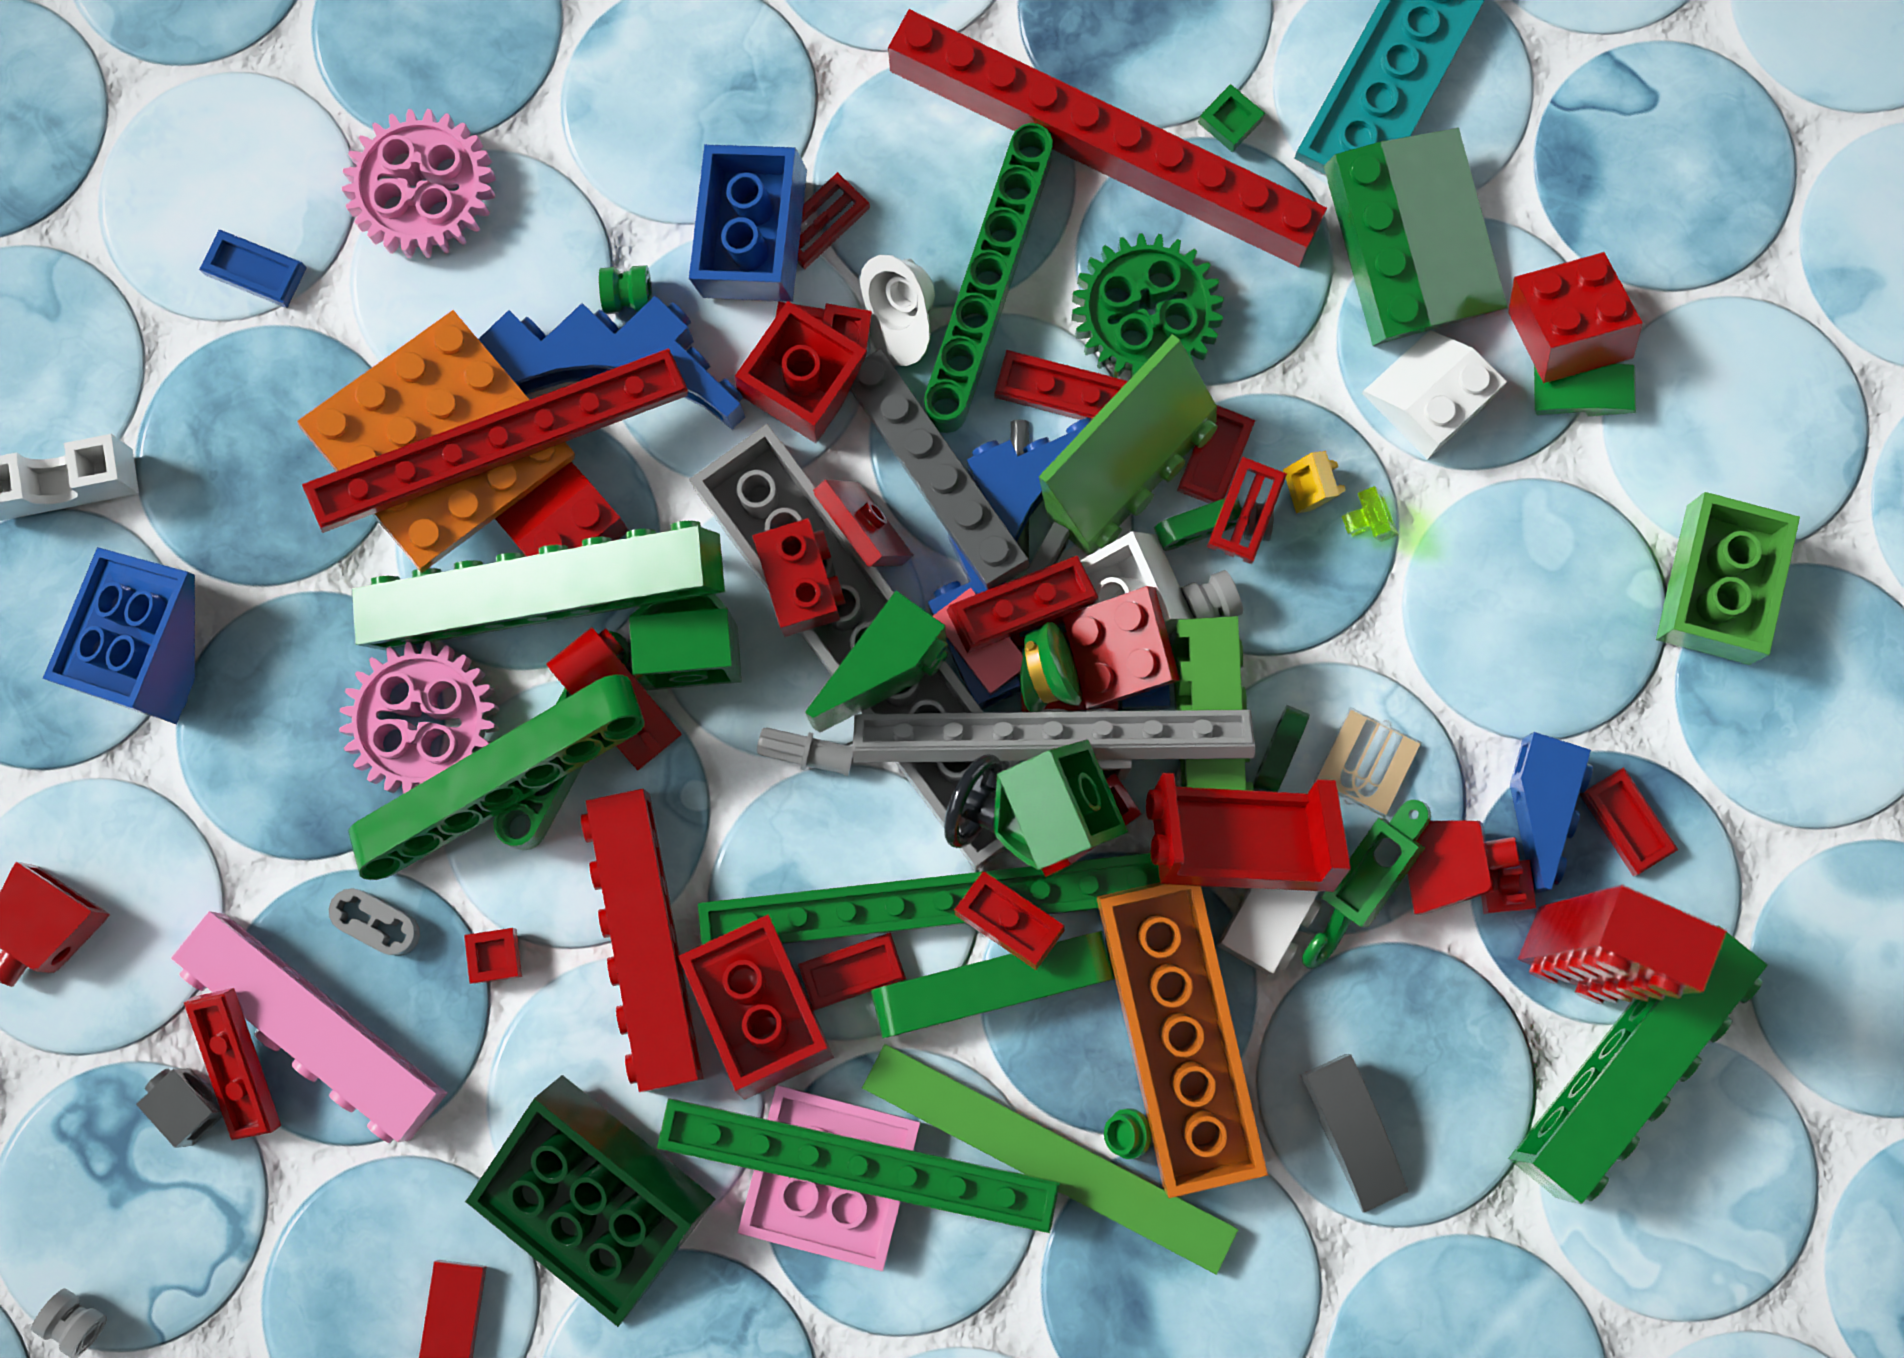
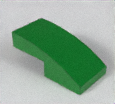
(1596, 392)

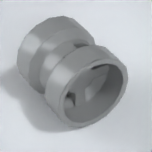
(1215, 598)
(68, 1323)

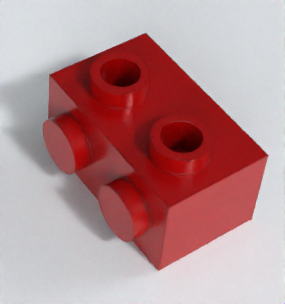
(797, 576)

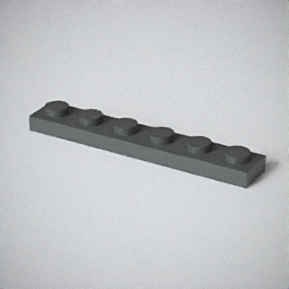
(937, 472)

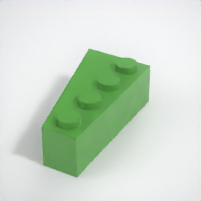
(1210, 679)

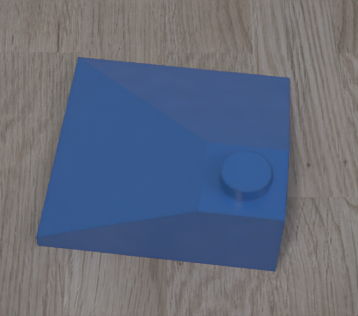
(130, 636)

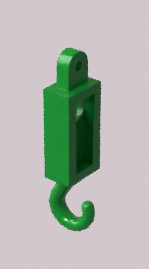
(1368, 883)

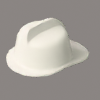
(900, 302)

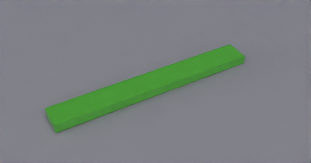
(1052, 1157)

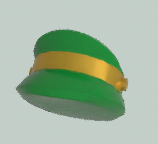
(1048, 669)

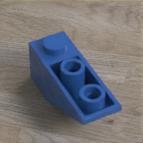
(1544, 798)

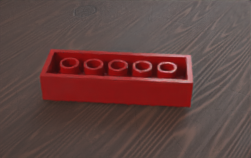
(1621, 946)

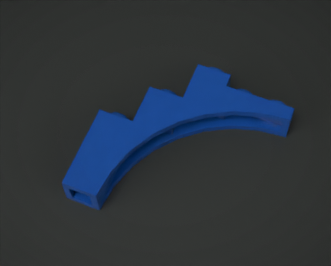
(590, 345)
(1014, 493)

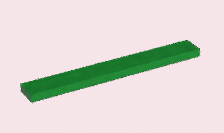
(859, 1165)

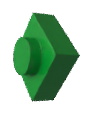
(1231, 118)

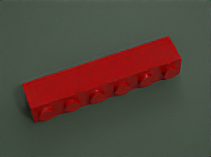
(642, 940)

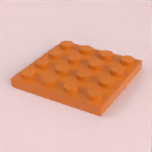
(418, 392)

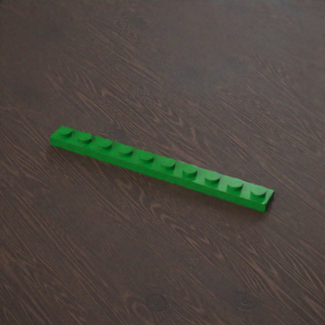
(921, 901)

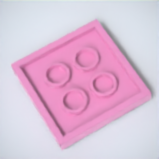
(820, 1216)

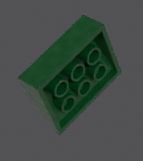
(589, 1199)

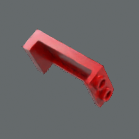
(1248, 837)

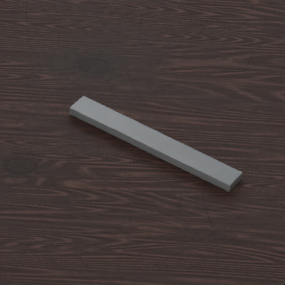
(1028, 734)

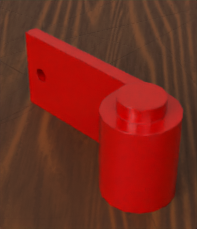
(596, 657)

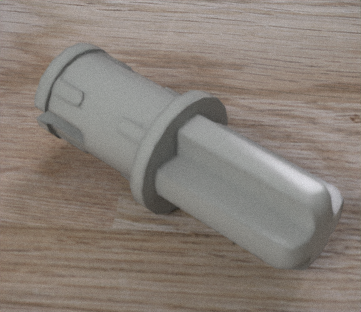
(805, 750)

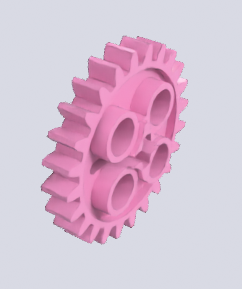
(427, 147)
(427, 678)

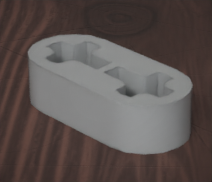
(369, 932)

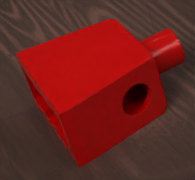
(1457, 864)
(41, 922)

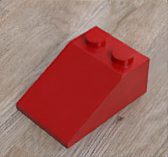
(561, 513)
(755, 1007)

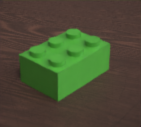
(1728, 578)

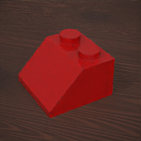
(800, 371)

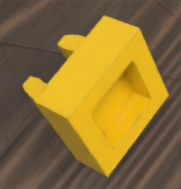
(1312, 481)

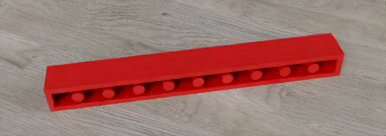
(1106, 138)

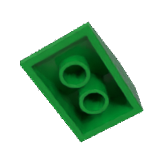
(885, 660)

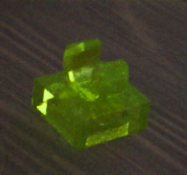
(1373, 516)

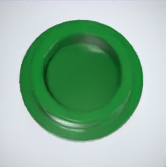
(1127, 1133)

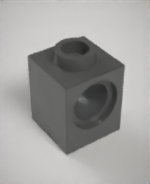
(180, 1106)

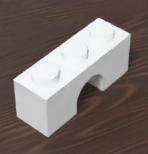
(86, 474)

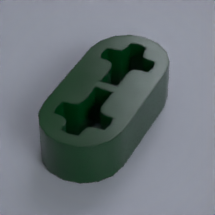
(1280, 750)

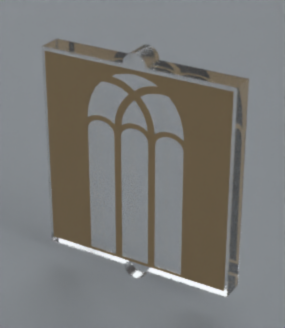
(1369, 761)

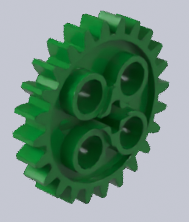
(1130, 271)

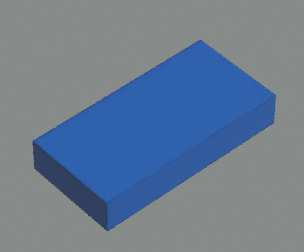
(253, 268)

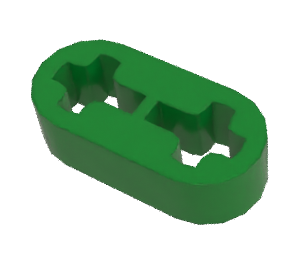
(1194, 525)

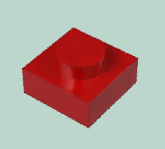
(493, 956)

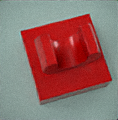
(1512, 890)

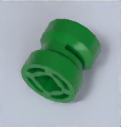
(624, 289)

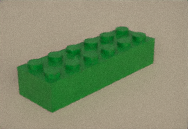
(1630, 1079)

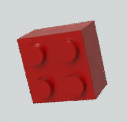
(1574, 317)

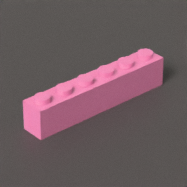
(310, 1028)

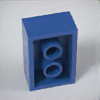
(748, 222)

